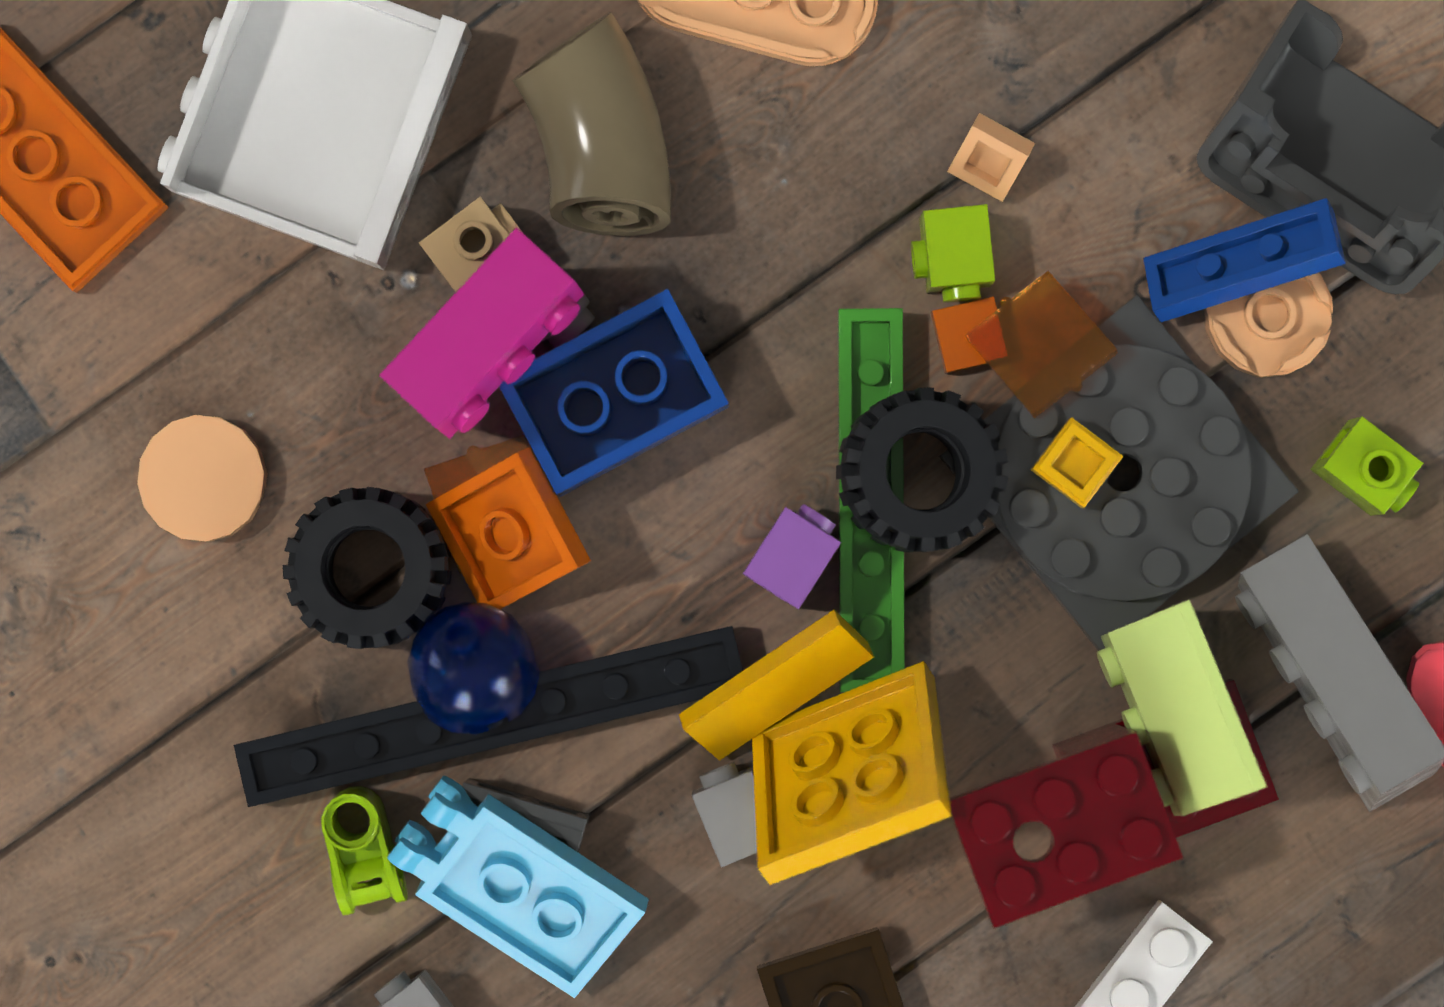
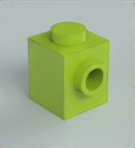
(954, 252)
(1369, 468)

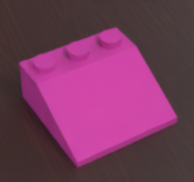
(484, 335)

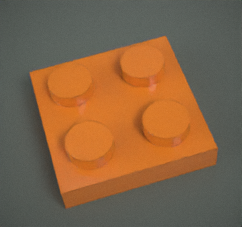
(508, 530)

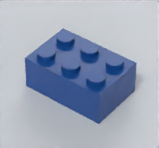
(614, 393)

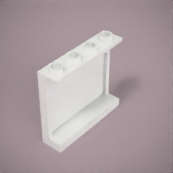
(316, 117)

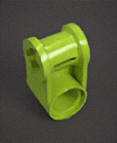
(361, 855)

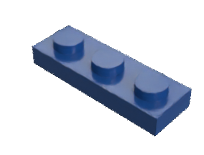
(1244, 260)

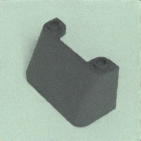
(1320, 132)

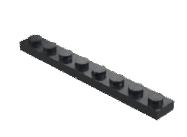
(563, 701)

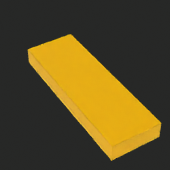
(776, 685)

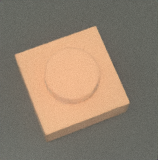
(991, 157)

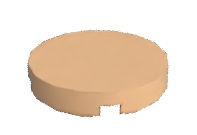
(1272, 328)
(202, 478)

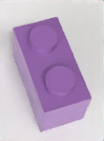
(793, 554)

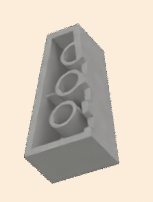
(1340, 673)

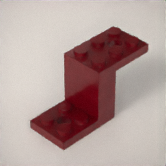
(1100, 819)

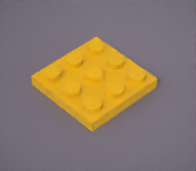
(849, 773)

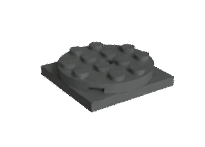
(1195, 493)

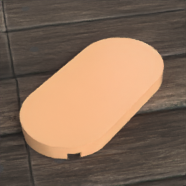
(782, 29)

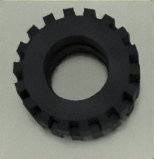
(976, 468)
(312, 567)

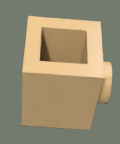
(468, 240)

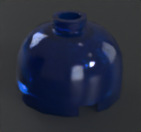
(472, 667)

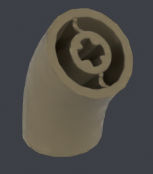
(599, 134)

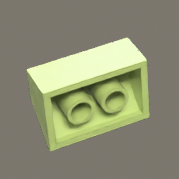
(1180, 710)

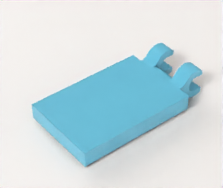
(517, 886)

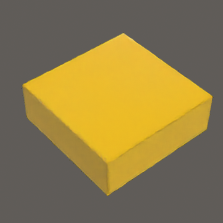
(1076, 462)

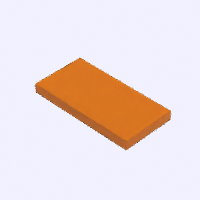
(62, 178)

